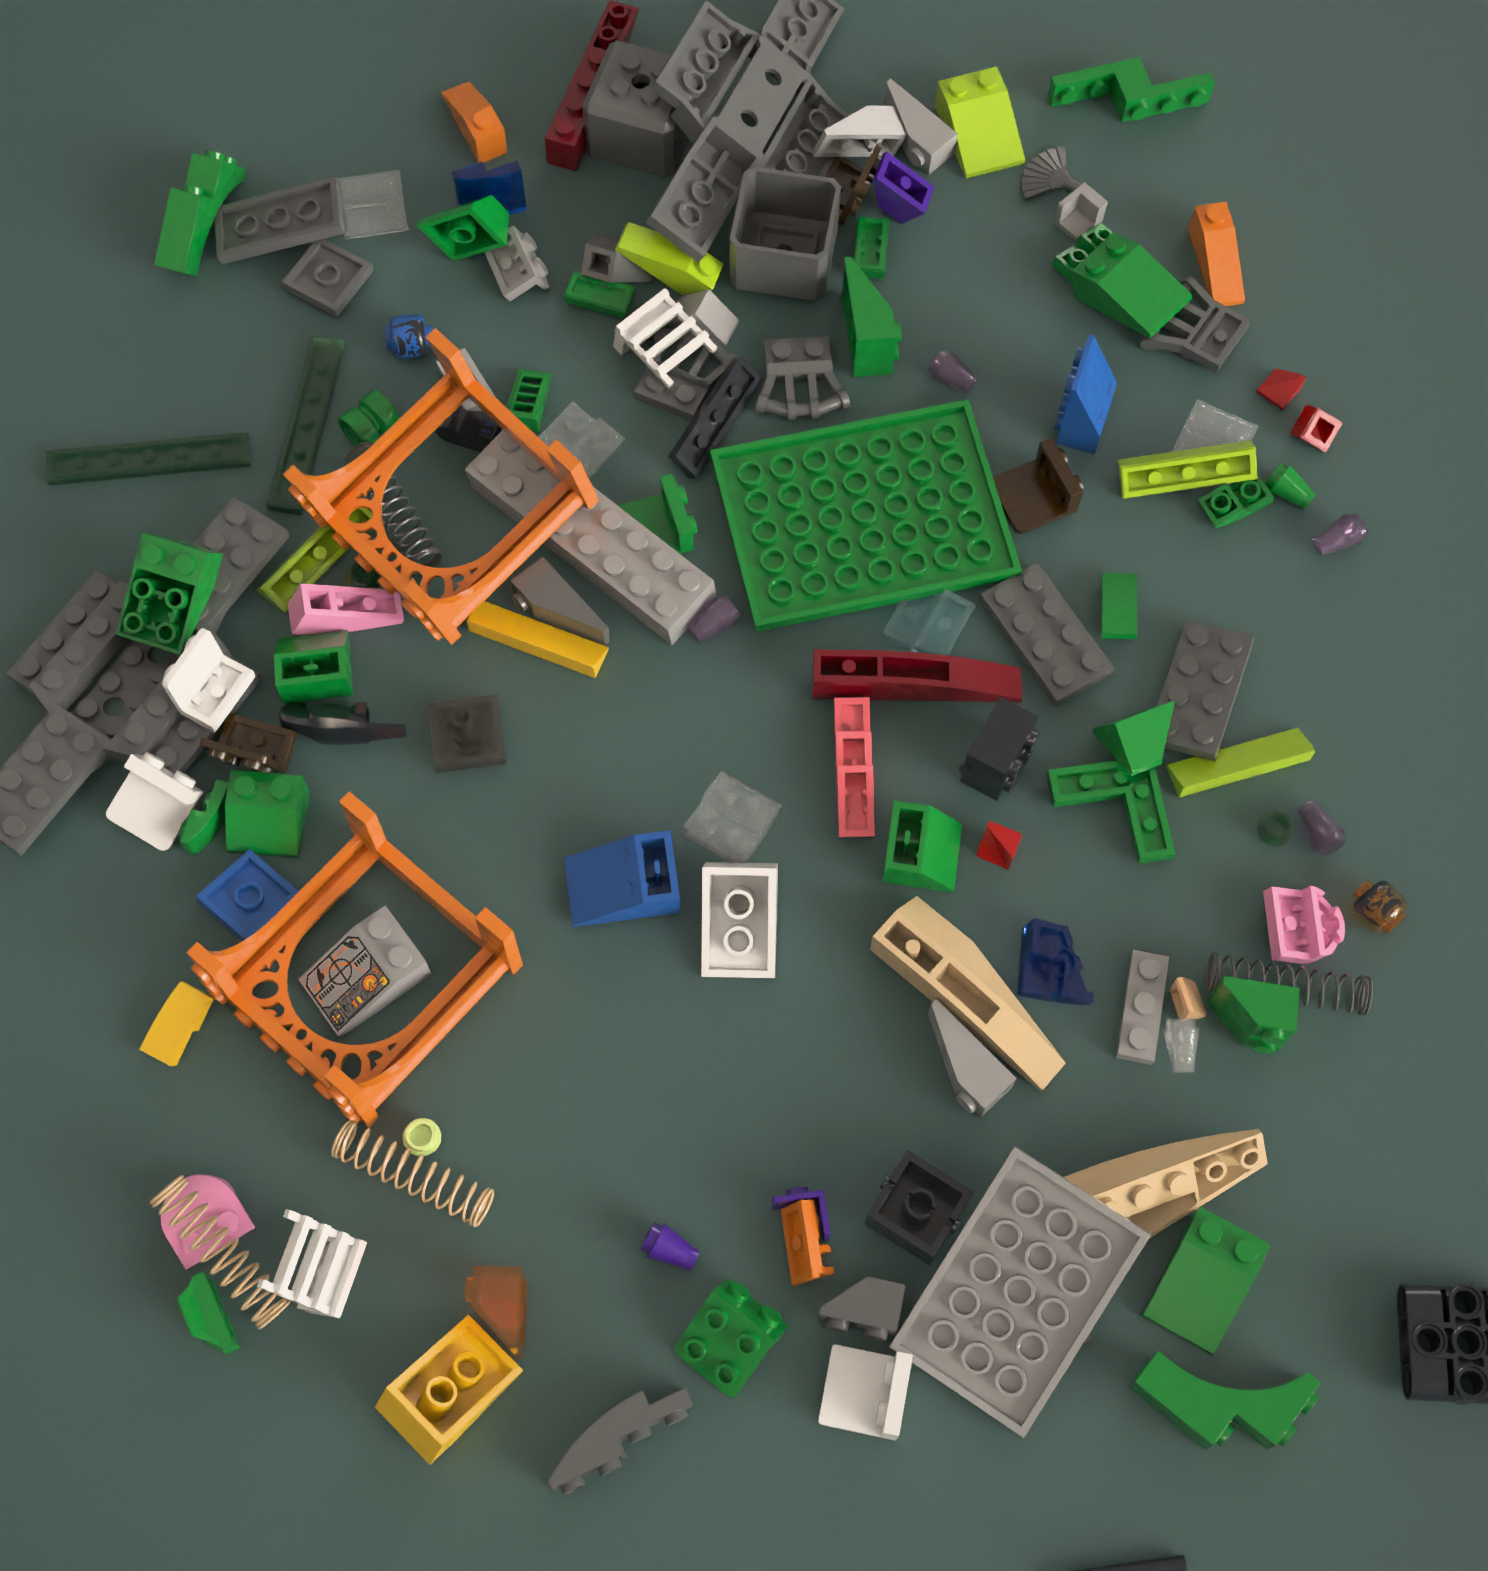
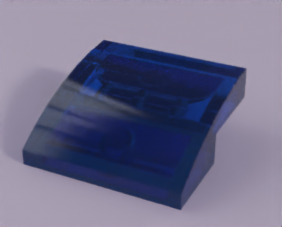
(502, 182)

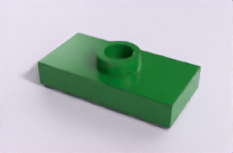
(871, 246)
(599, 295)

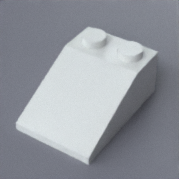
(739, 919)

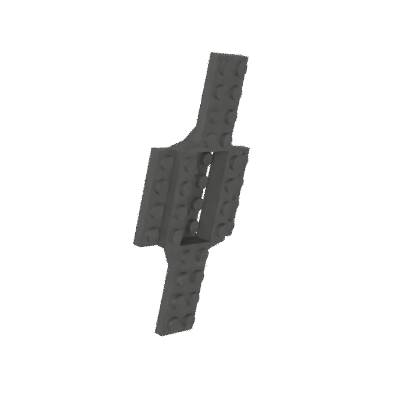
(785, 116)
(78, 647)

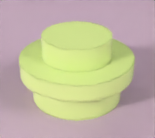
(422, 1137)

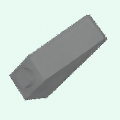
(860, 133)
(928, 138)
(973, 1071)

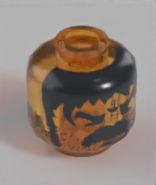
(1379, 906)

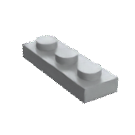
(1142, 1007)

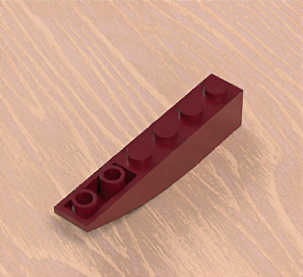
(566, 135)
(911, 677)

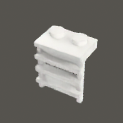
(649, 320)
(324, 1271)

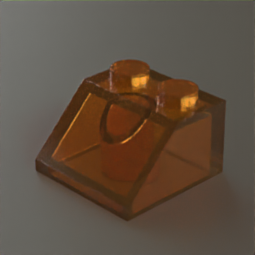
(500, 1302)

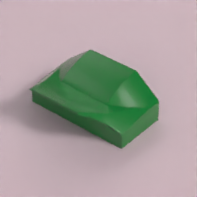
(206, 1314)

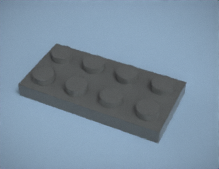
(279, 220)
(1046, 634)
(1204, 686)

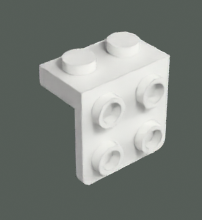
(205, 681)
(153, 801)

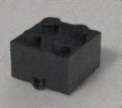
(1000, 750)
(918, 1207)

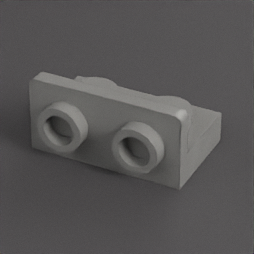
(517, 265)

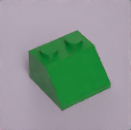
(468, 228)
(265, 813)
(1256, 1012)

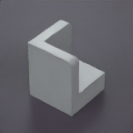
(1080, 211)

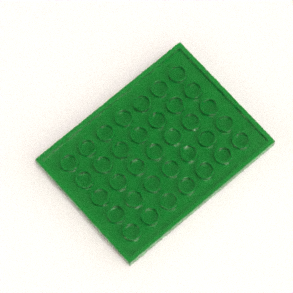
(863, 515)

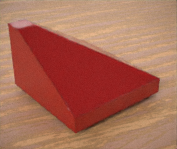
(1281, 387)

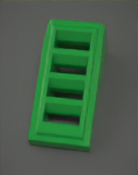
(533, 419)

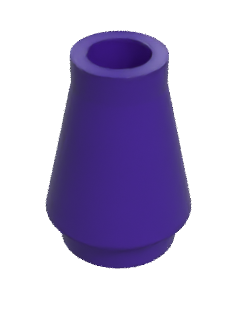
(669, 1247)

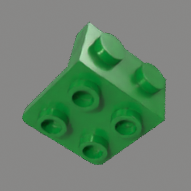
(666, 515)
(729, 1336)

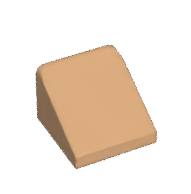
(1187, 999)

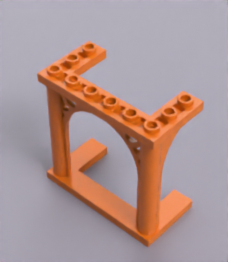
(337, 494)
(237, 970)

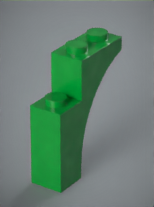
(193, 210)
(1207, 1409)

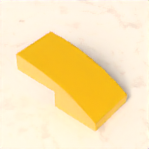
(175, 1023)

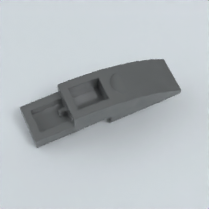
(601, 1444)

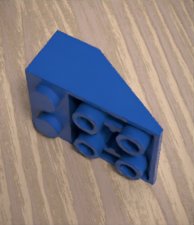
(1085, 399)
(623, 880)

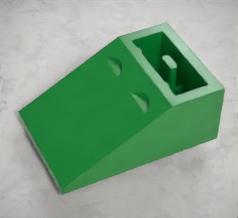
(167, 591)

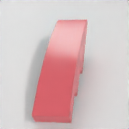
(854, 767)

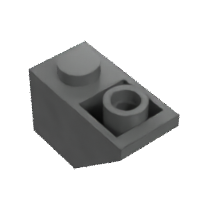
(608, 265)
(867, 1306)

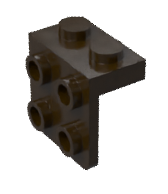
(853, 181)
(1039, 489)
(253, 742)

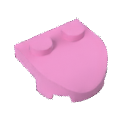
(1301, 924)
(221, 1202)

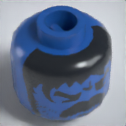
(407, 336)

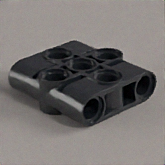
(1438, 1372)

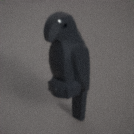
(337, 723)

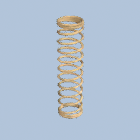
(349, 1130)
(262, 1316)

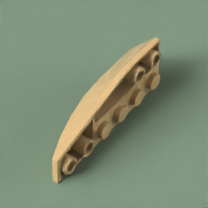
(957, 974)
(1173, 1179)

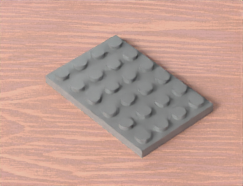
(1020, 1291)

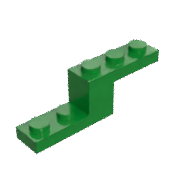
(1130, 89)

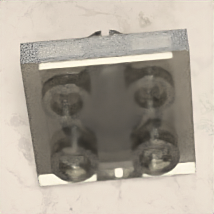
(466, 733)

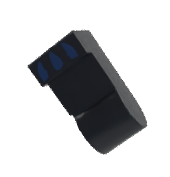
(468, 429)

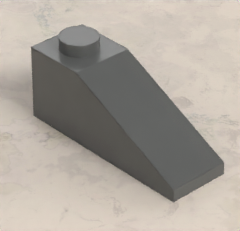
(556, 603)

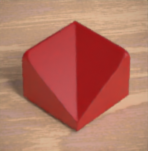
(1316, 428)
(999, 845)

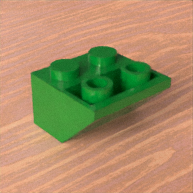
(313, 667)
(921, 848)

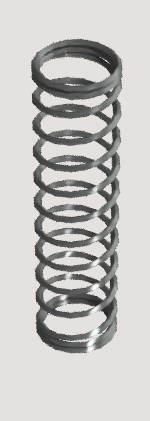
(428, 550)
(1215, 968)

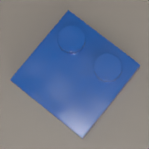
(246, 895)

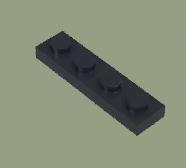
(715, 417)

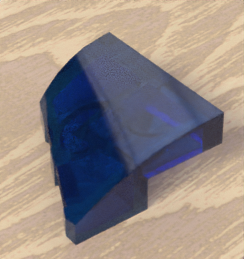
(1049, 965)

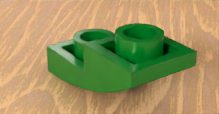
(1087, 242)
(1235, 501)
(1119, 606)
(203, 826)

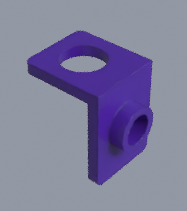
(802, 1193)

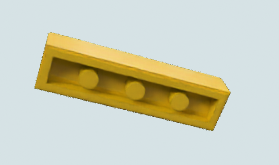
(537, 638)

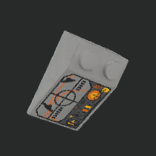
(364, 972)

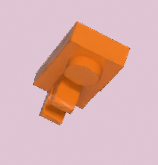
(802, 1243)

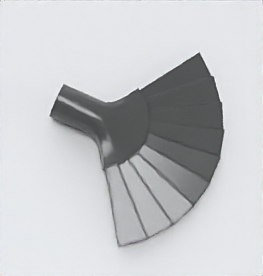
(1047, 173)

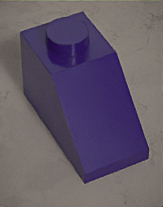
(900, 189)

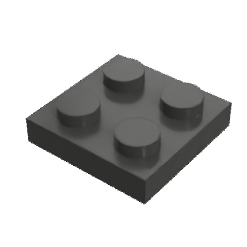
(327, 276)

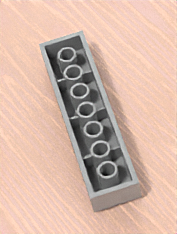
(599, 542)

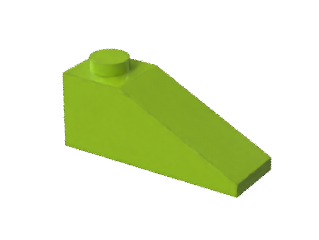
(667, 261)

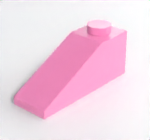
(341, 608)

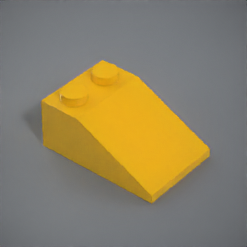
(447, 1389)

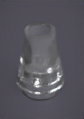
(1181, 1042)

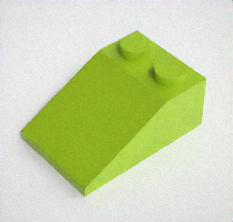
(983, 117)

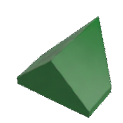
(1138, 738)

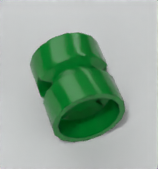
(369, 420)

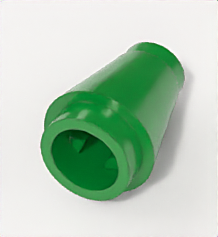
(1290, 486)

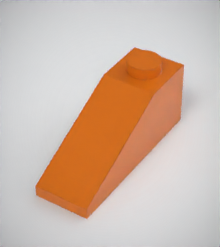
(476, 121)
(1217, 252)

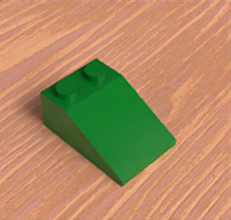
(1128, 285)
(869, 324)
(1206, 1280)

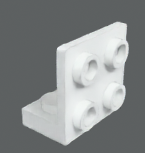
(865, 1391)

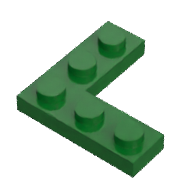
(1140, 796)

